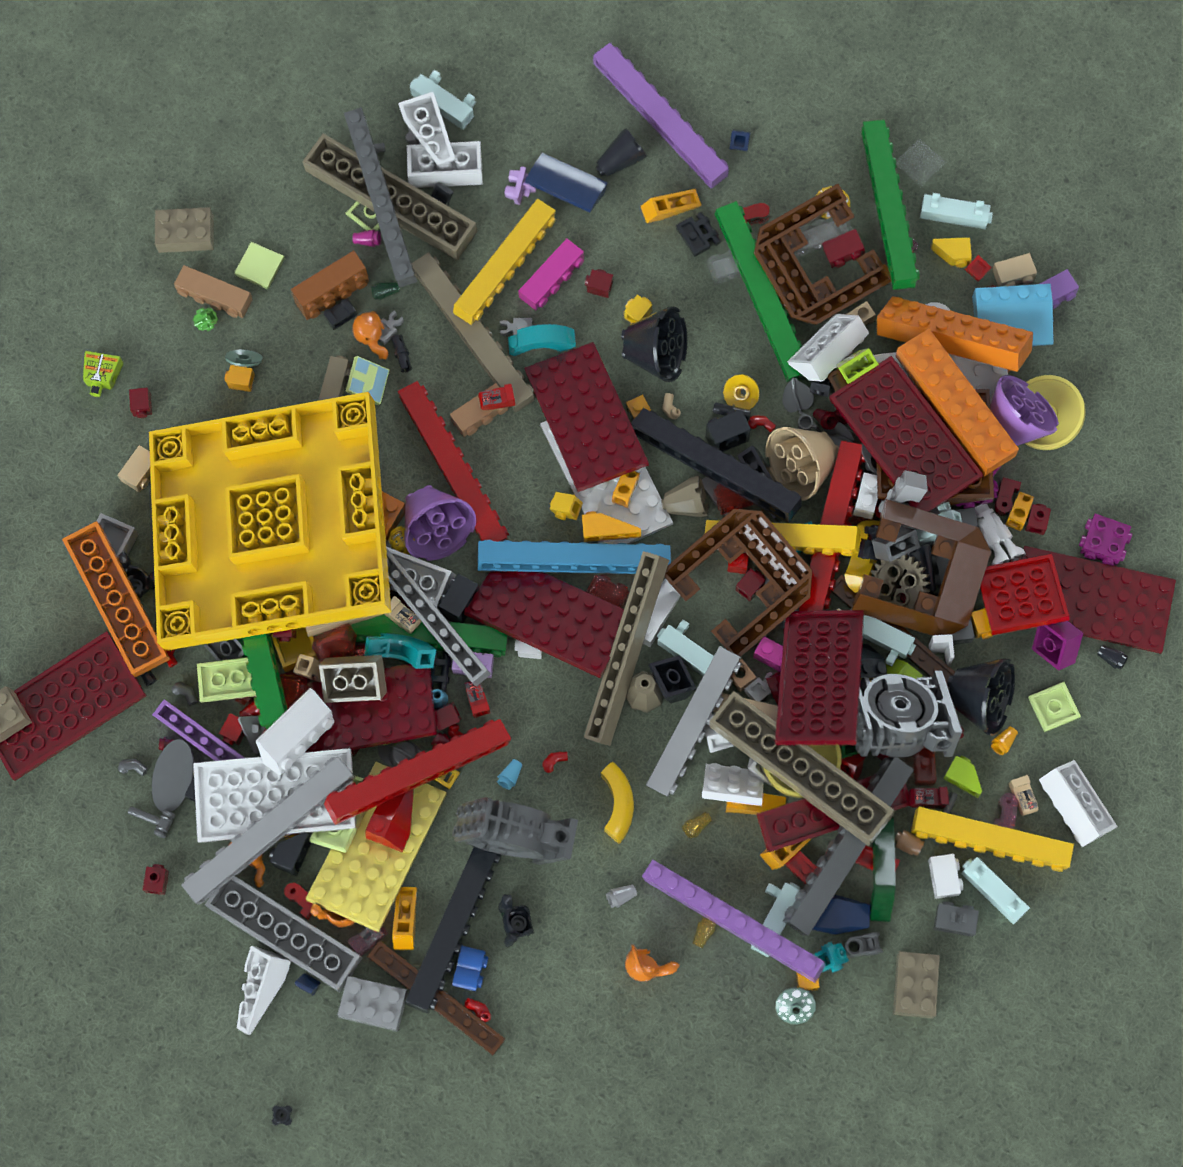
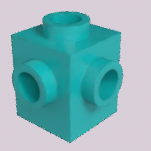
(832, 956)

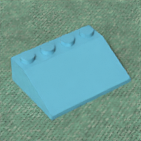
(1019, 307)

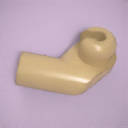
(671, 411)

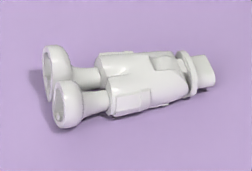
(995, 534)

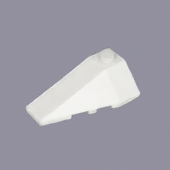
(426, 123)
(664, 605)
(264, 979)

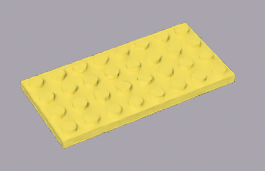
(369, 875)

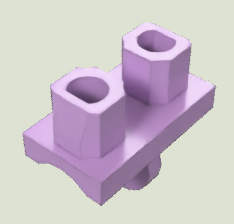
(517, 192)

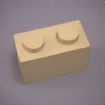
(1015, 271)
(137, 470)

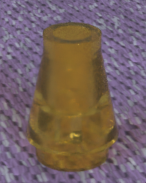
(696, 825)
(703, 932)

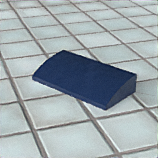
(566, 182)

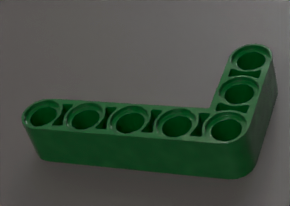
(883, 874)

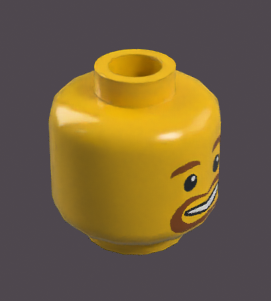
(396, 540)

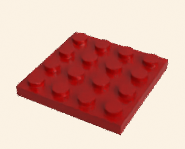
(1023, 595)

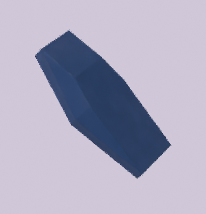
(843, 916)

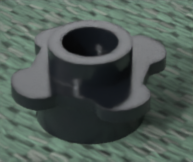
(277, 1111)

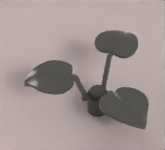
(798, 398)

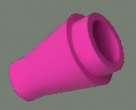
(368, 238)

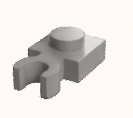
(518, 323)
(389, 326)
(758, 689)

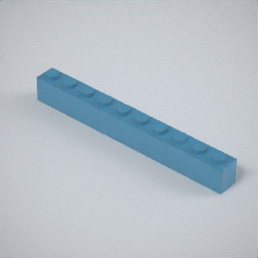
(564, 556)

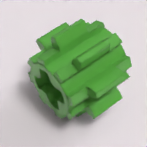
(205, 319)

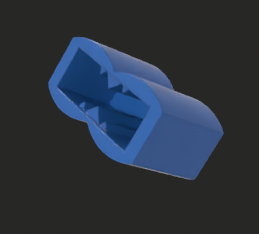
(469, 968)

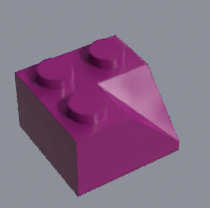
(1058, 643)

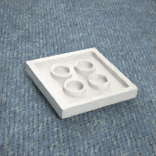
(732, 785)

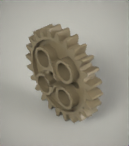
(884, 572)

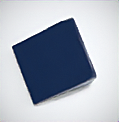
(739, 140)
(307, 983)

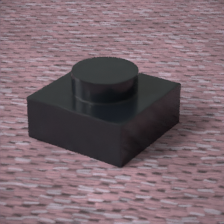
(442, 193)

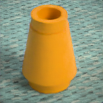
(1004, 741)

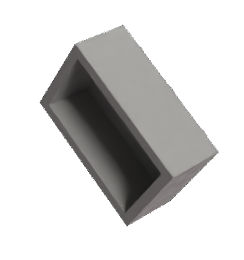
(118, 533)
(372, 1003)

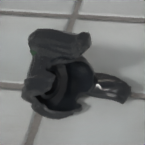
(137, 576)
(513, 915)

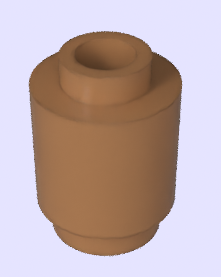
(908, 842)

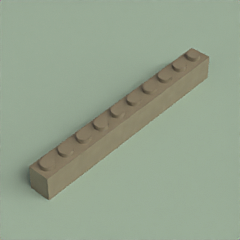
(475, 336)
(626, 648)

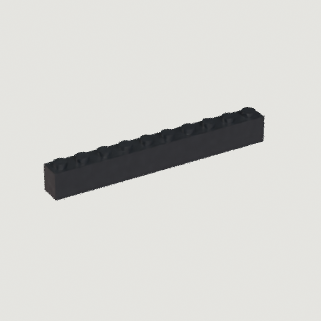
(717, 465)
(452, 929)

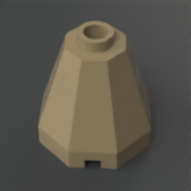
(687, 499)
(644, 692)

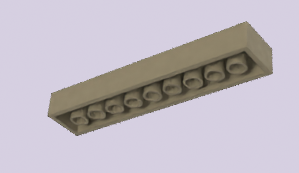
(414, 209)
(802, 769)

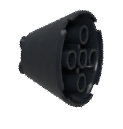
(657, 343)
(983, 693)

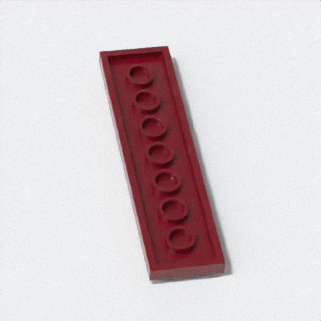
(803, 820)

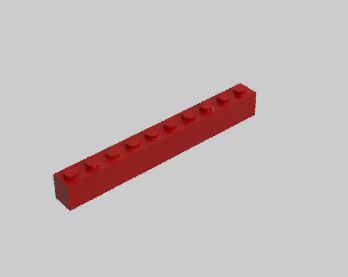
(450, 461)
(836, 512)
(417, 771)

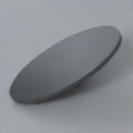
(172, 775)

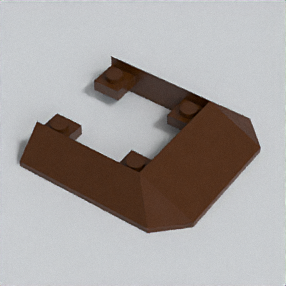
(776, 256)
(754, 534)
(962, 579)

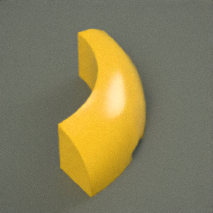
(858, 566)
(623, 802)

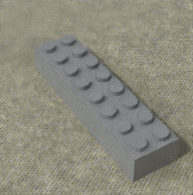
(284, 932)

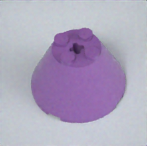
(1021, 411)
(436, 523)

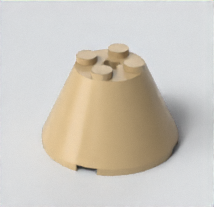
(801, 459)

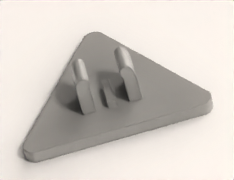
(252, 730)

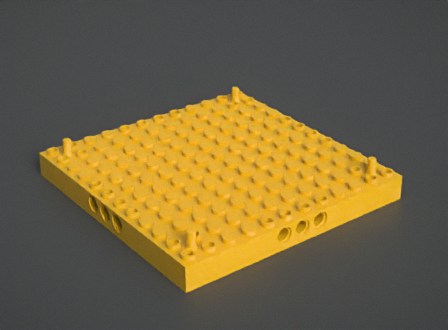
(268, 522)

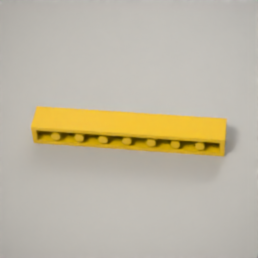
(504, 262)
(816, 538)
(992, 838)

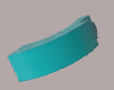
(542, 336)
(402, 647)

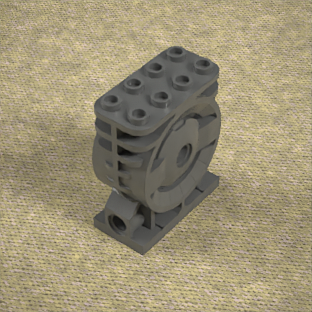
(900, 704)
(514, 830)

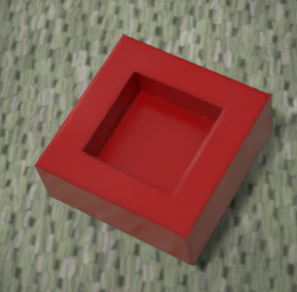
(978, 268)

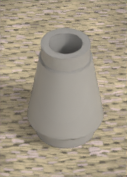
(621, 895)

